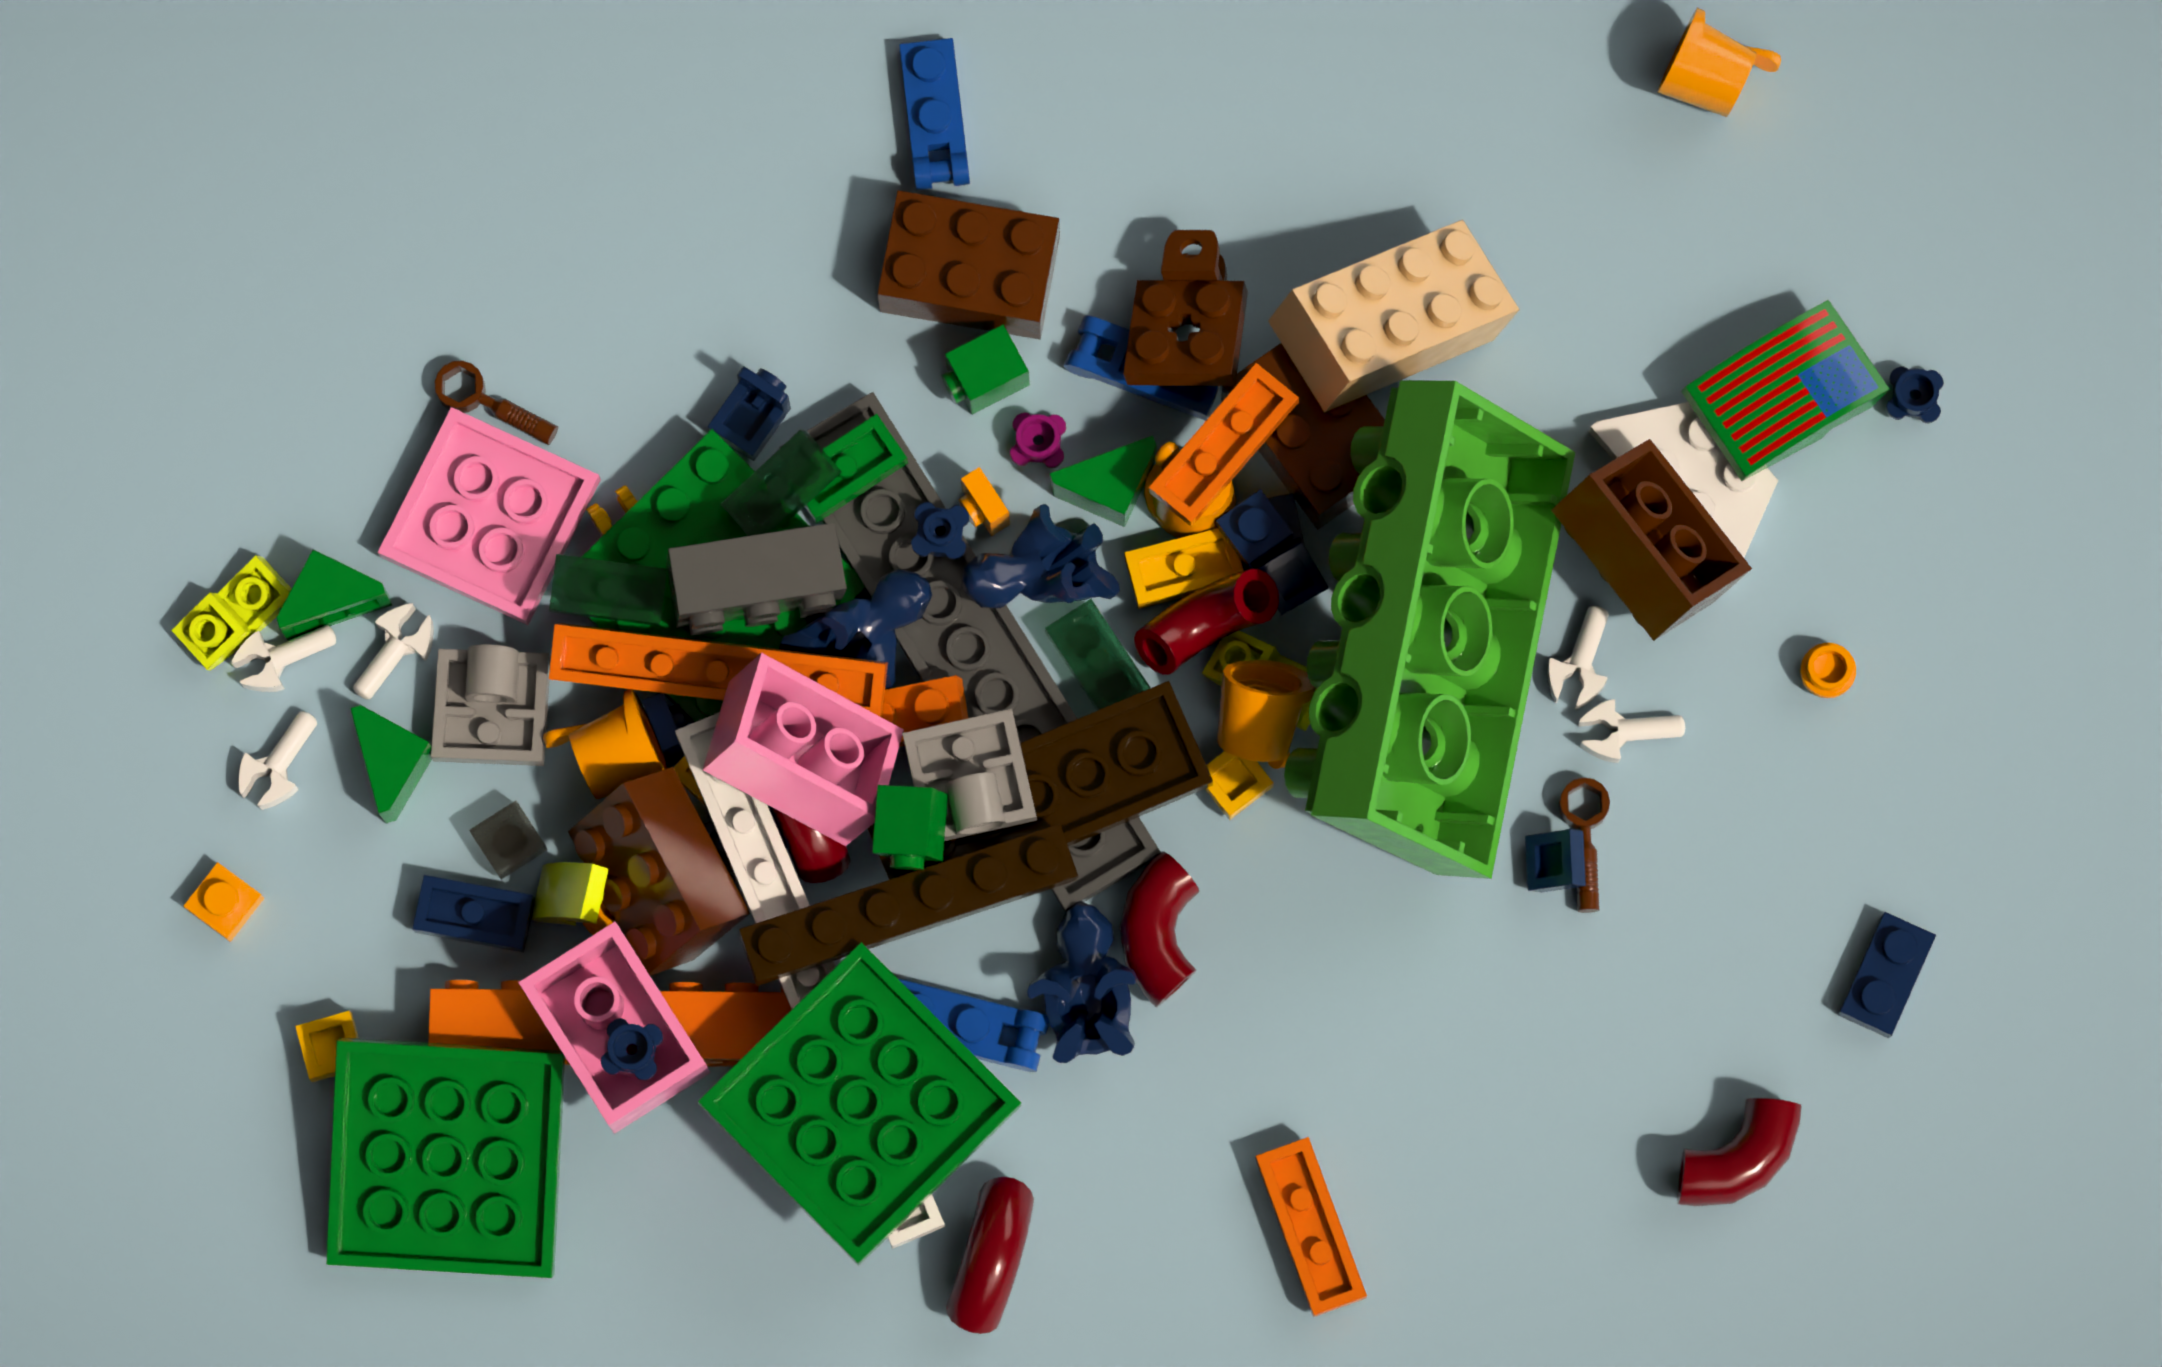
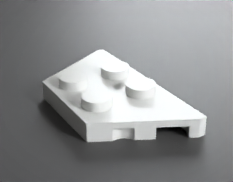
(1699, 462)

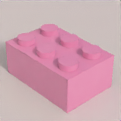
(802, 749)
(579, 1000)

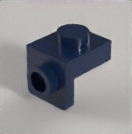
(752, 412)

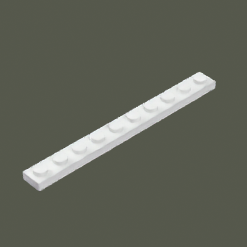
(770, 891)

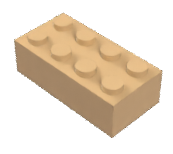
(1393, 315)

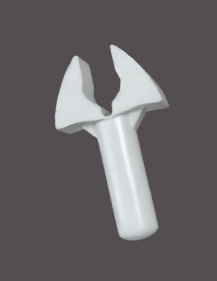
(394, 648)
(279, 656)
(1581, 660)
(1626, 730)
(277, 763)

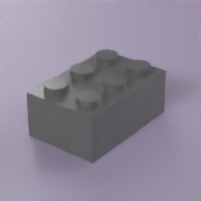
(756, 578)

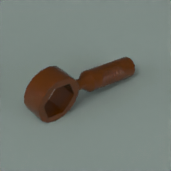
(501, 408)
(1588, 895)

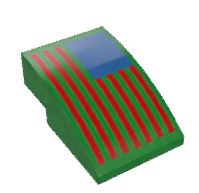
(1785, 390)

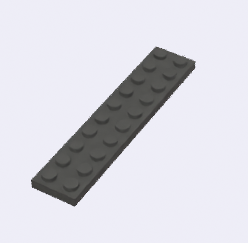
(967, 640)

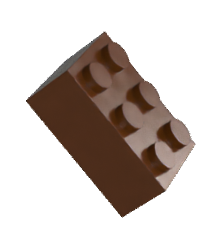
(968, 264)
(1313, 446)
(1651, 539)
(663, 871)

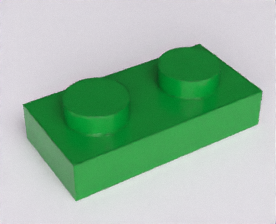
(865, 459)

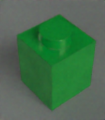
(985, 370)
(909, 825)

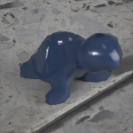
(1043, 566)
(867, 626)
(1087, 992)

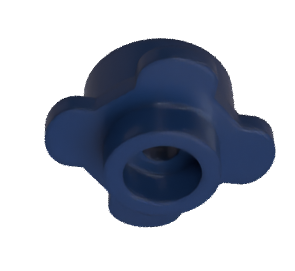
(1926, 383)
(950, 543)
(620, 1037)

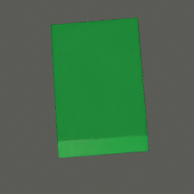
(1108, 482)
(328, 595)
(392, 759)

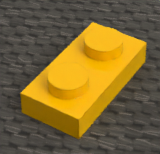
(1179, 566)

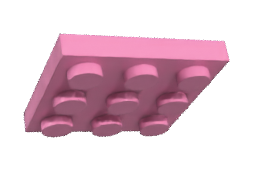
(489, 516)

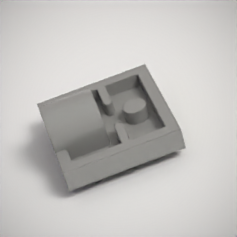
(490, 706)
(978, 768)

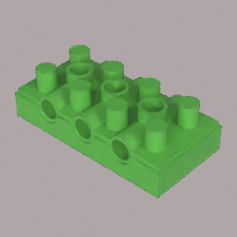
(1436, 628)

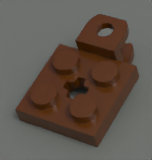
(1191, 294)

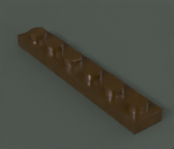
(908, 904)

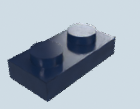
(473, 913)
(1887, 975)

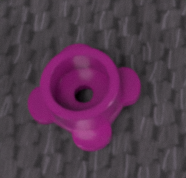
(1028, 427)

